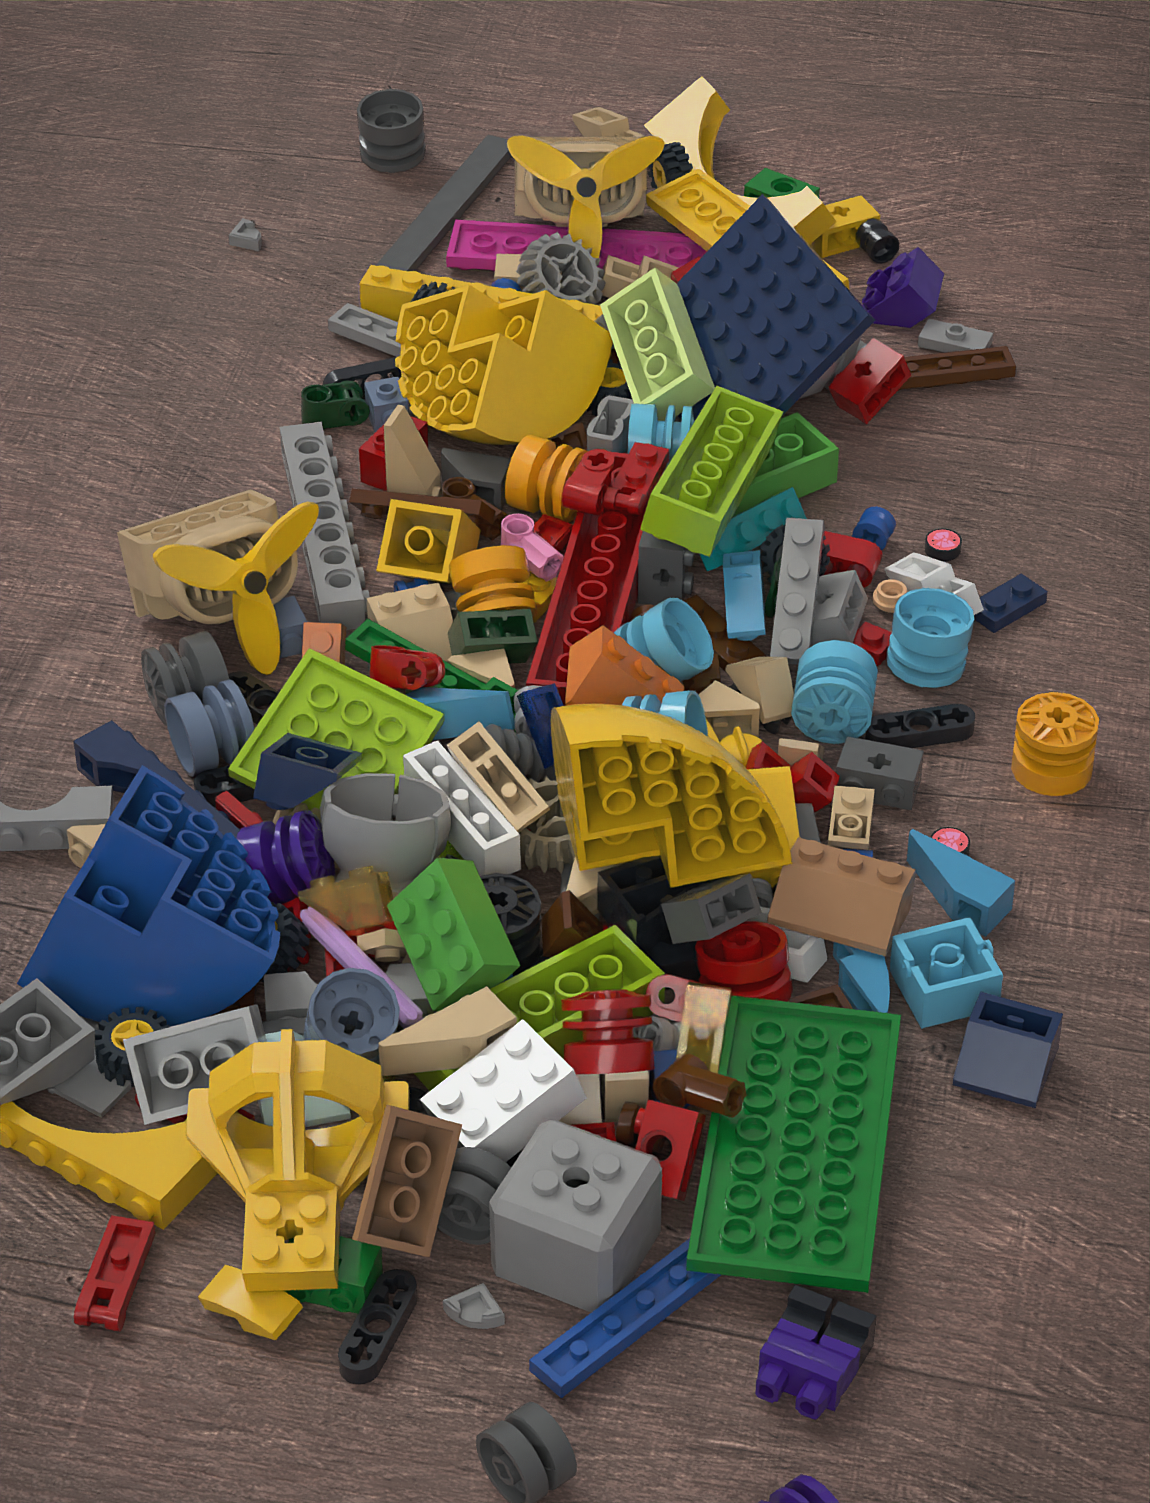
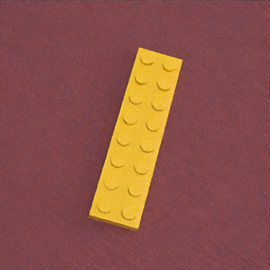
(702, 209)

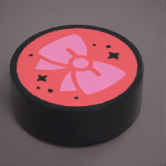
(943, 544)
(953, 838)

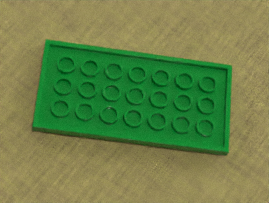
(800, 1168)

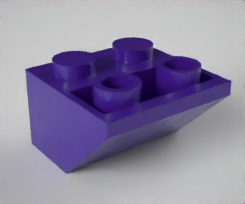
(904, 290)

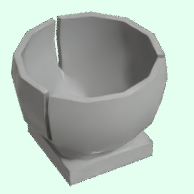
(362, 831)

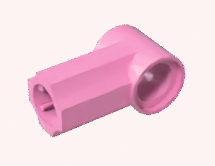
(541, 556)

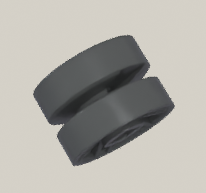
(470, 1187)
(526, 1454)

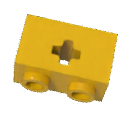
(842, 235)

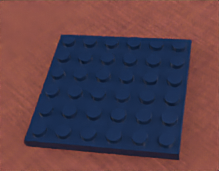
(768, 310)

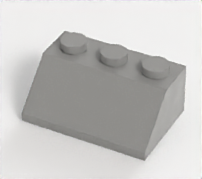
(181, 1057)

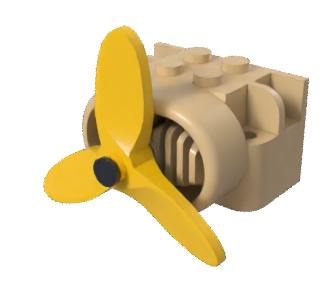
(582, 181)
(220, 567)

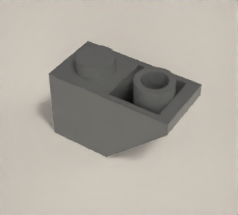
(484, 471)

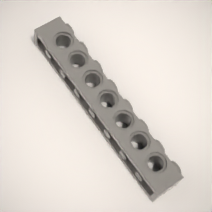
(328, 546)

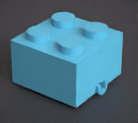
(944, 970)

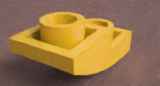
(256, 1311)

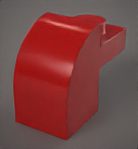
(811, 777)

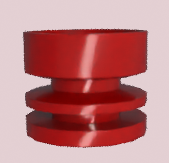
(608, 1033)

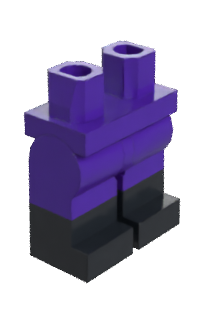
(814, 1352)

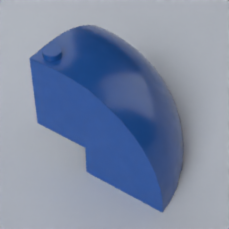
(158, 915)

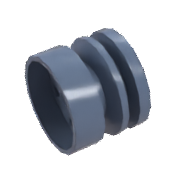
(208, 728)
(354, 999)

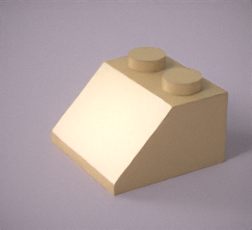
(416, 615)

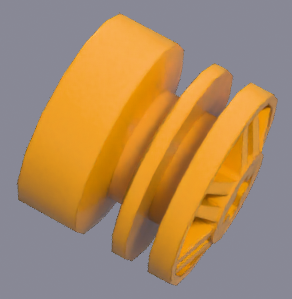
(539, 476)
(492, 579)
(1054, 744)

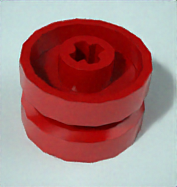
(747, 960)

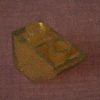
(353, 901)

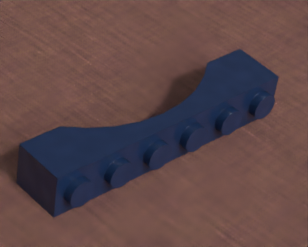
(114, 757)

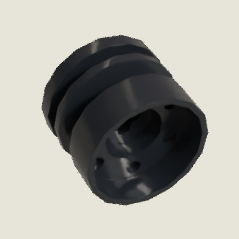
(519, 913)

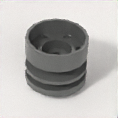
(391, 130)
(173, 674)

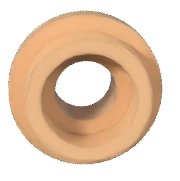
(888, 594)

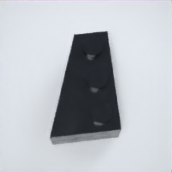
(633, 897)

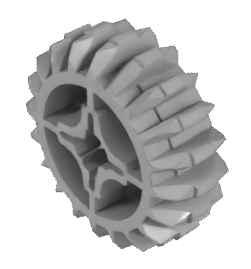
(552, 255)

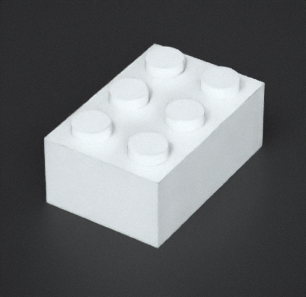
(506, 1093)

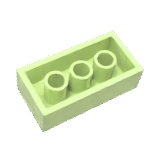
(657, 344)

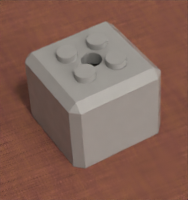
(575, 1215)

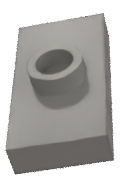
(952, 337)

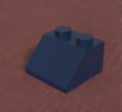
(299, 769)

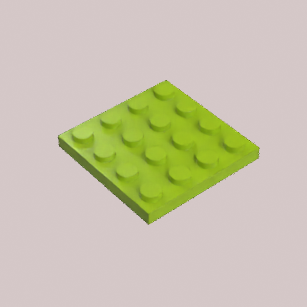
(343, 710)

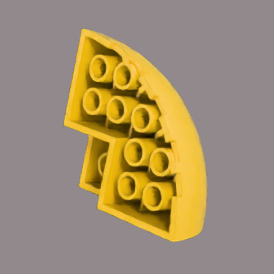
(498, 367)
(663, 789)

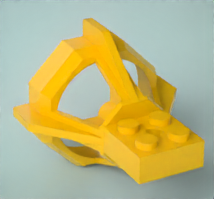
(282, 1172)

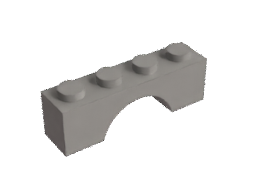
(48, 826)
(290, 993)

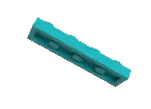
(754, 525)

